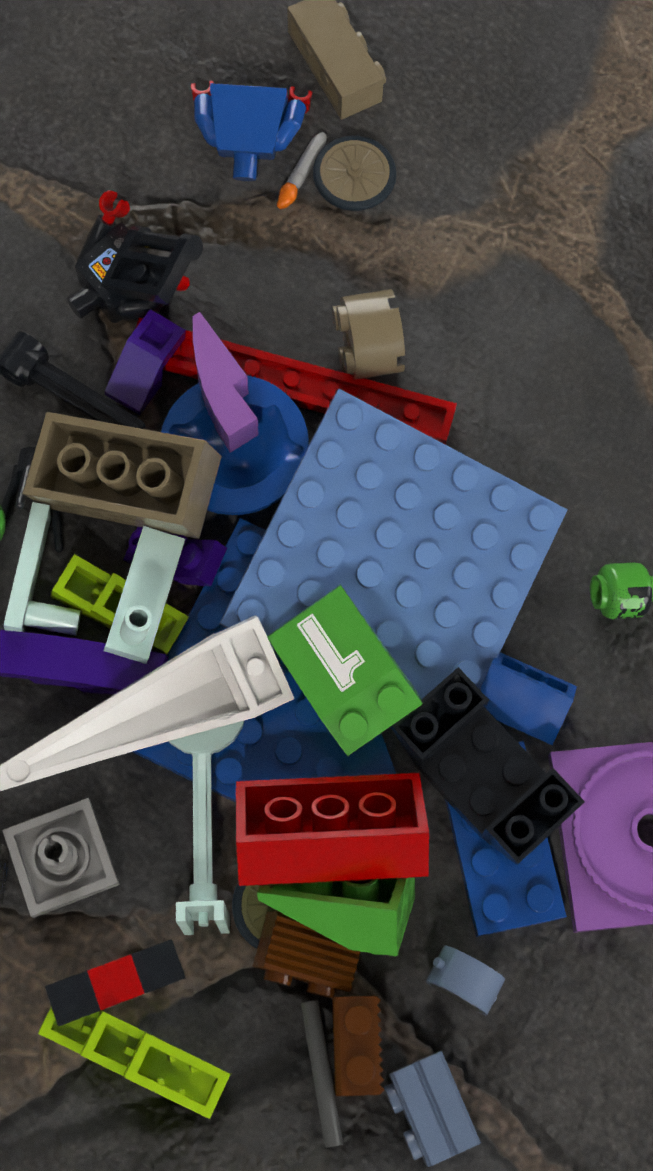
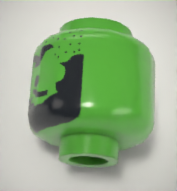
(622, 590)

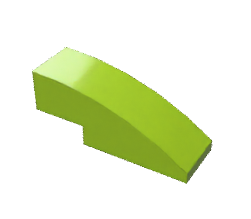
(98, 596)

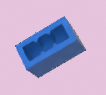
(527, 697)

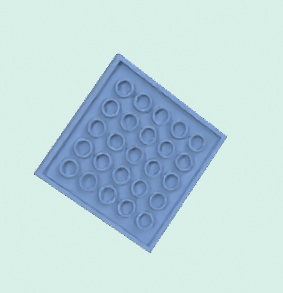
(412, 534)

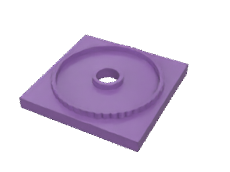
(601, 850)

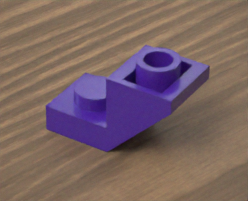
(142, 362)
(197, 561)

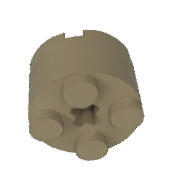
(370, 334)

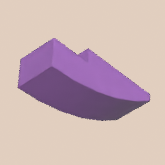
(222, 387)

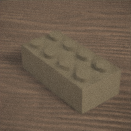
(123, 474)

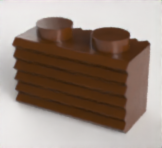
(300, 953)
(357, 1046)

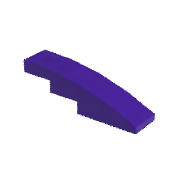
(70, 662)

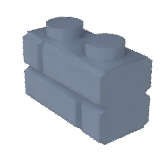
(432, 1109)

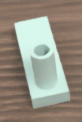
(144, 595)
(21, 608)

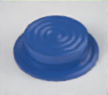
(261, 468)

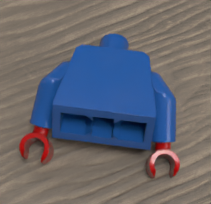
(248, 122)

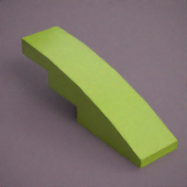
(141, 1059)

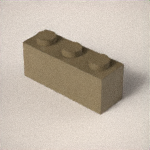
(336, 55)

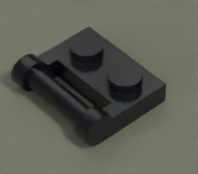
(150, 275)

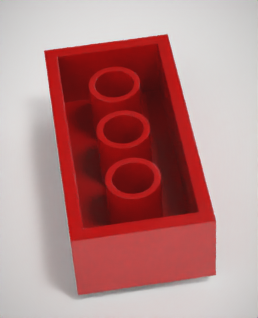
(331, 829)

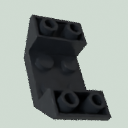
(484, 769)

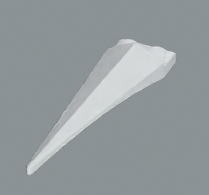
(201, 689)

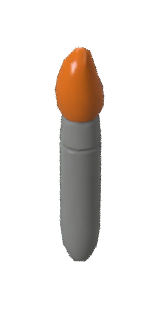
(289, 191)

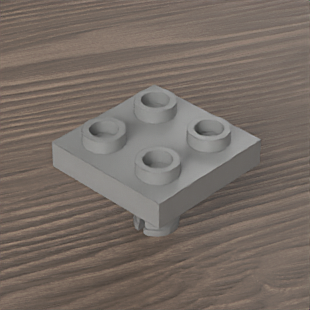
(60, 857)

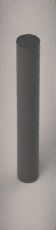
(321, 1074)

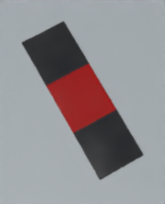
(114, 982)

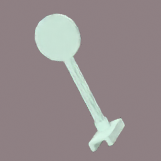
(203, 893)

